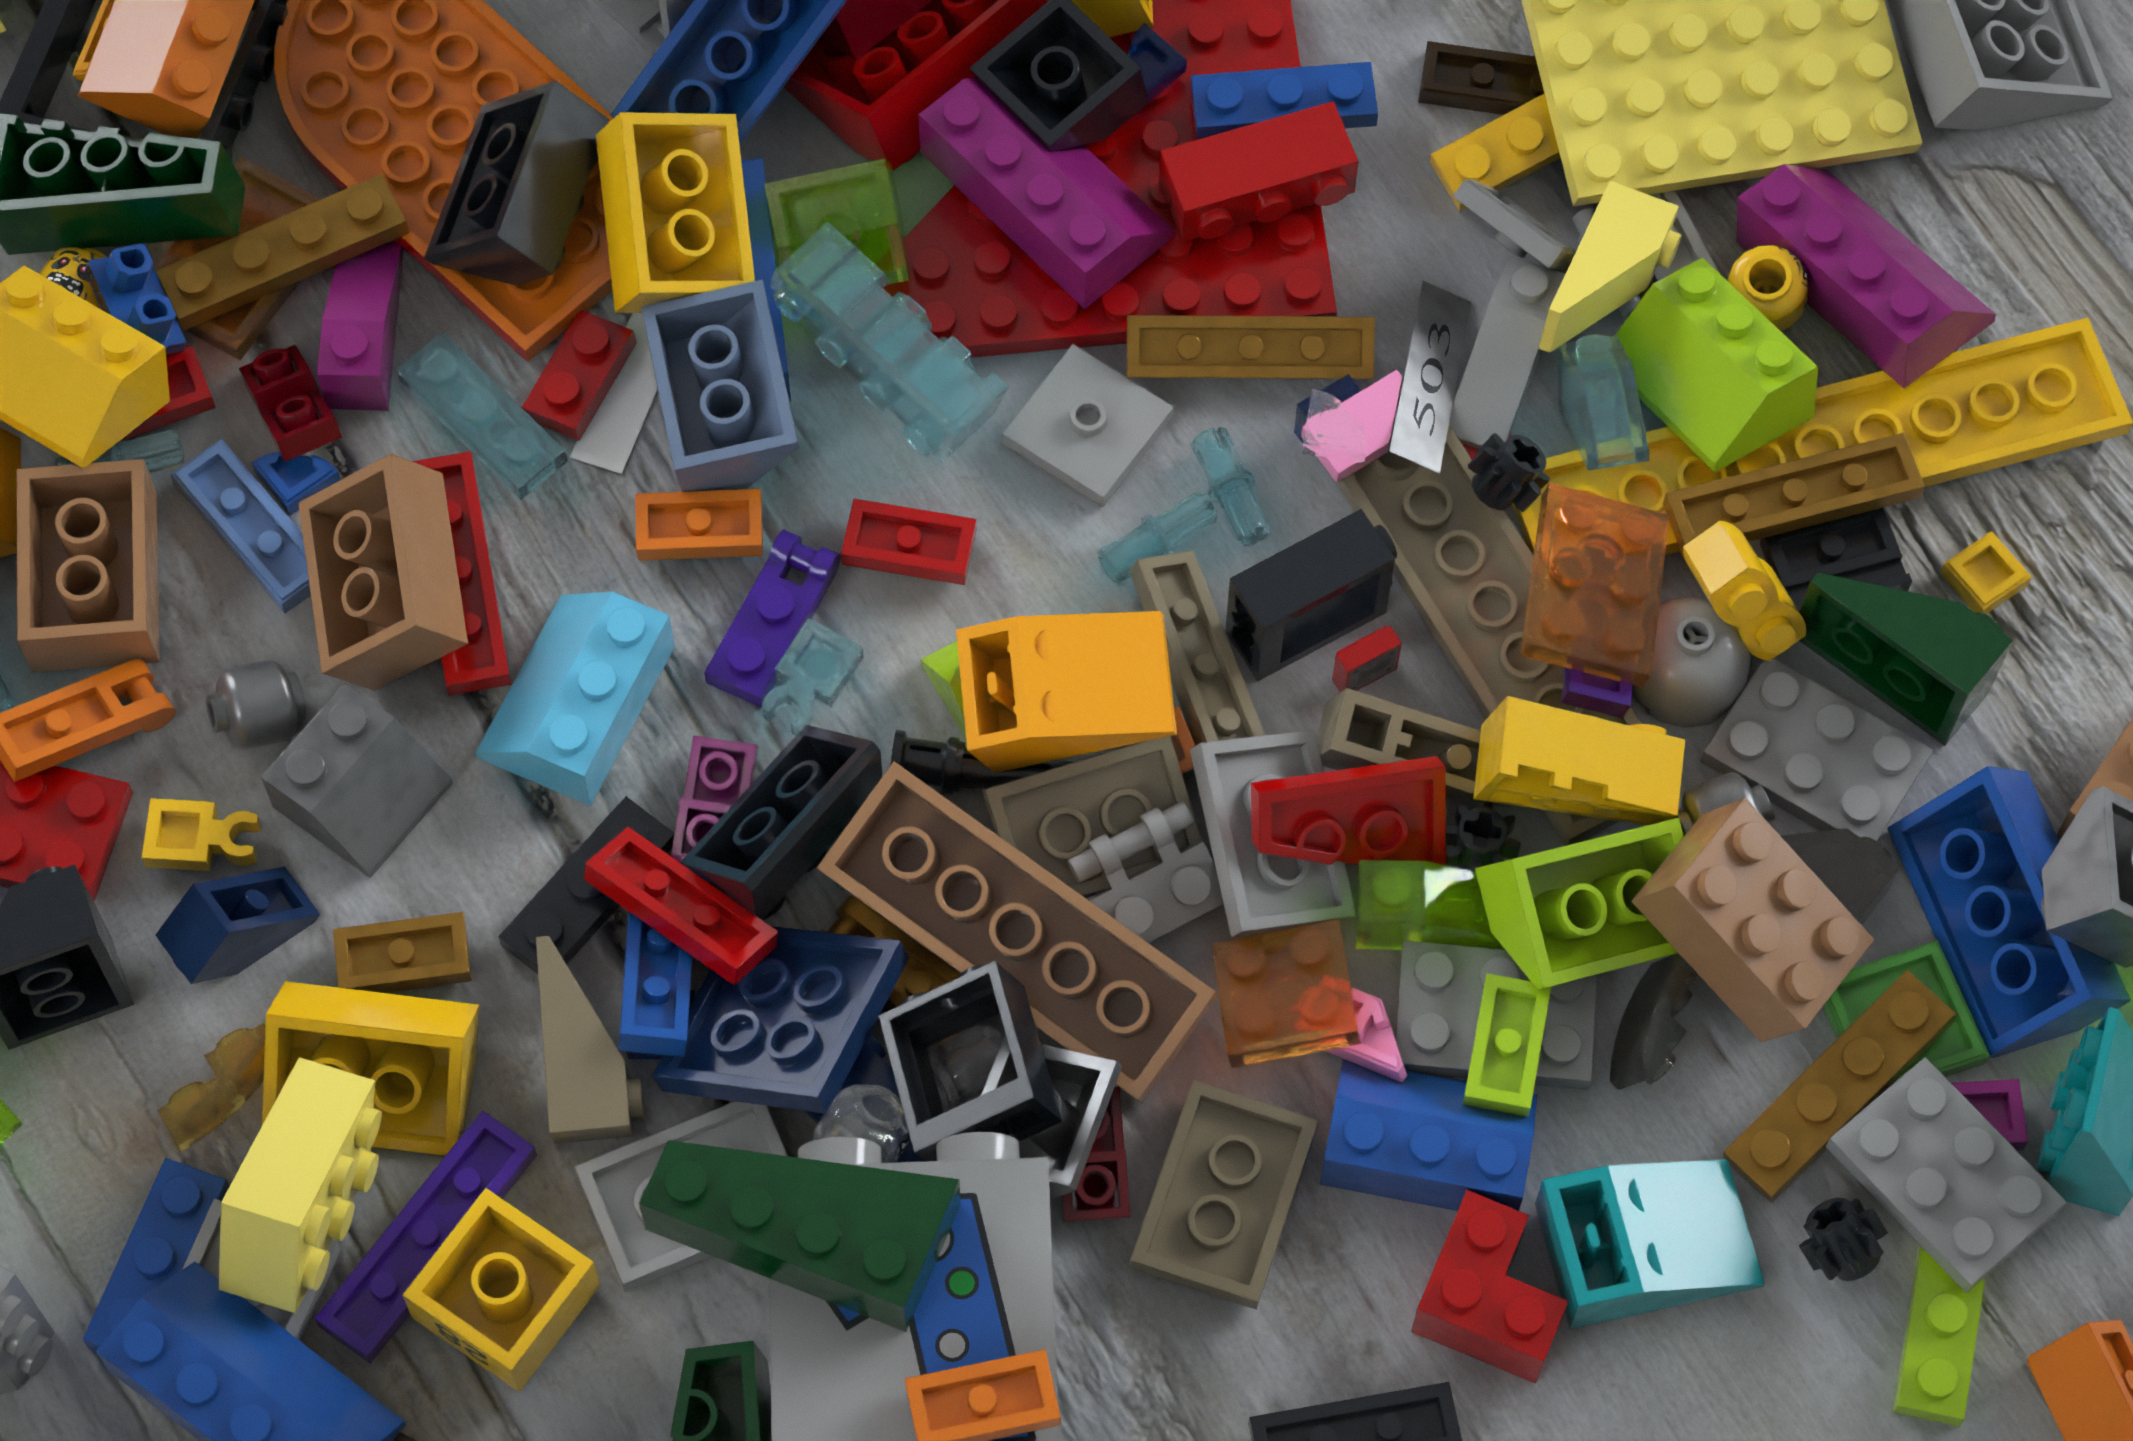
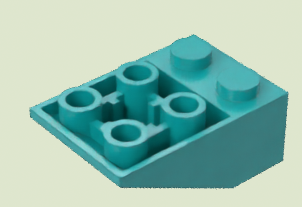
(2092, 1135)
(1645, 1238)

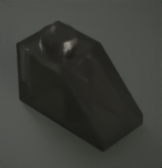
(1849, 865)

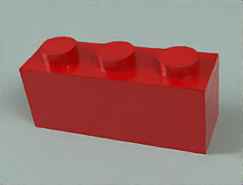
(1258, 172)

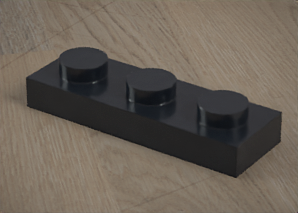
(568, 905)
(1400, 1415)

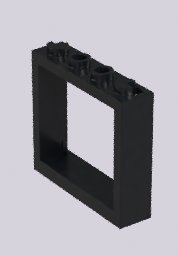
(60, 28)

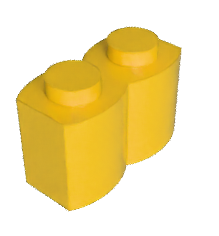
(1744, 590)

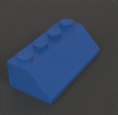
(729, 58)
(1980, 883)
(235, 1371)

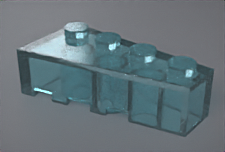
(885, 343)

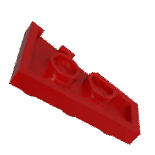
(1354, 814)

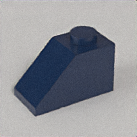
(234, 922)

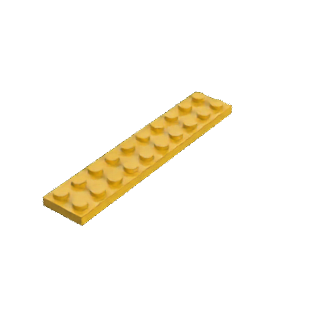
(1959, 420)

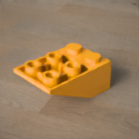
(1063, 686)

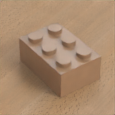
(87, 565)
(382, 572)
(1753, 920)

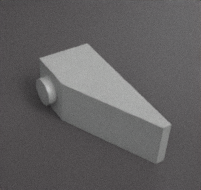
(1504, 352)

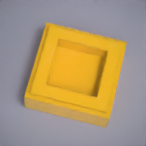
(1985, 574)

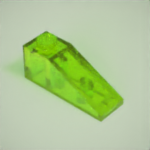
(1419, 905)

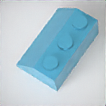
(579, 693)

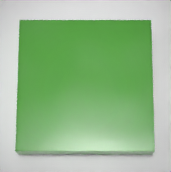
(1956, 1048)

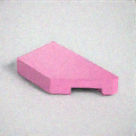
(1375, 412)
(1378, 1044)

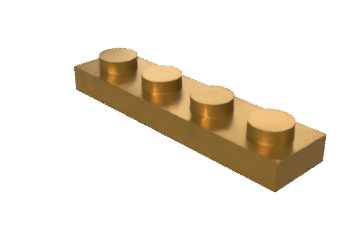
(282, 251)
(1250, 347)
(1799, 491)
(1839, 1085)

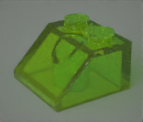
(856, 201)

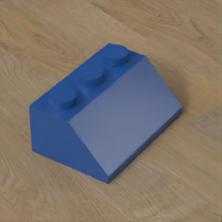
(1422, 1142)

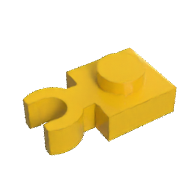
(189, 832)

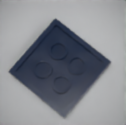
(788, 1024)

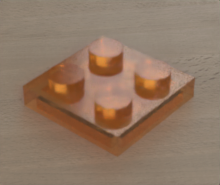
(1285, 993)

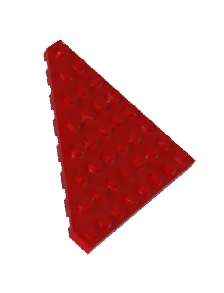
(1004, 303)

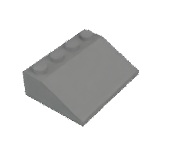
(1999, 60)

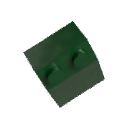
(1906, 648)

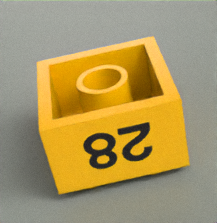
(502, 1289)

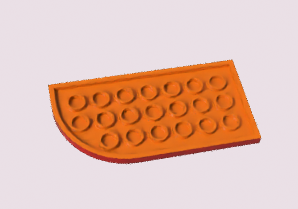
(398, 97)

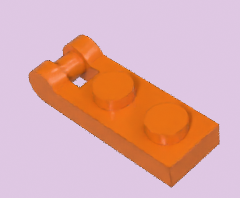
(81, 718)

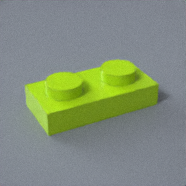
(1506, 1045)

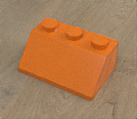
(165, 61)

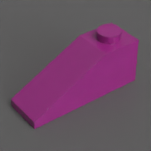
(361, 330)

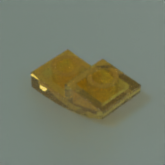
(202, 1106)

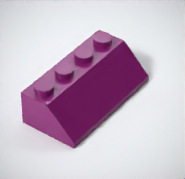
(1052, 204)
(1862, 271)

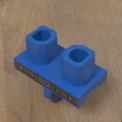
(133, 294)

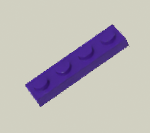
(371, 1300)

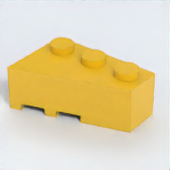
(1578, 764)

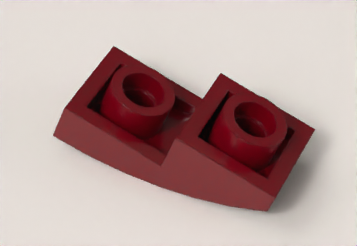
(289, 402)
(1104, 1181)

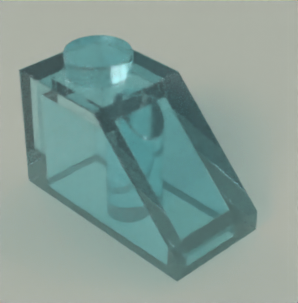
(1601, 402)

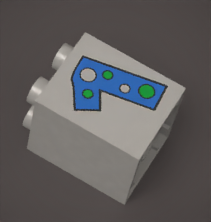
(984, 1301)

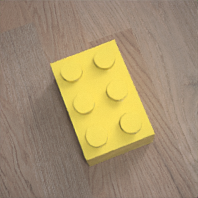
(298, 1186)

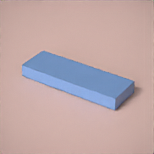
(247, 522)

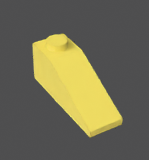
(1613, 261)

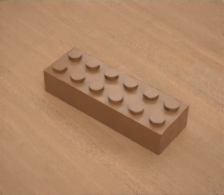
(987, 902)

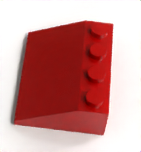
(879, 96)

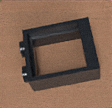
(1310, 594)
(929, 1017)

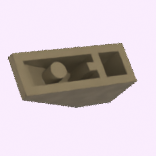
(1373, 731)
(583, 1069)

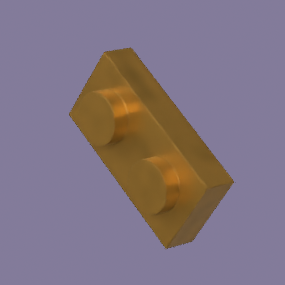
(403, 954)

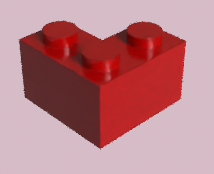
(1475, 1303)

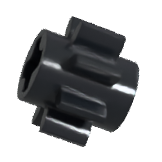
(1508, 472)
(1480, 823)
(1843, 1239)

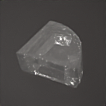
(1332, 430)

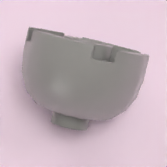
(1695, 666)

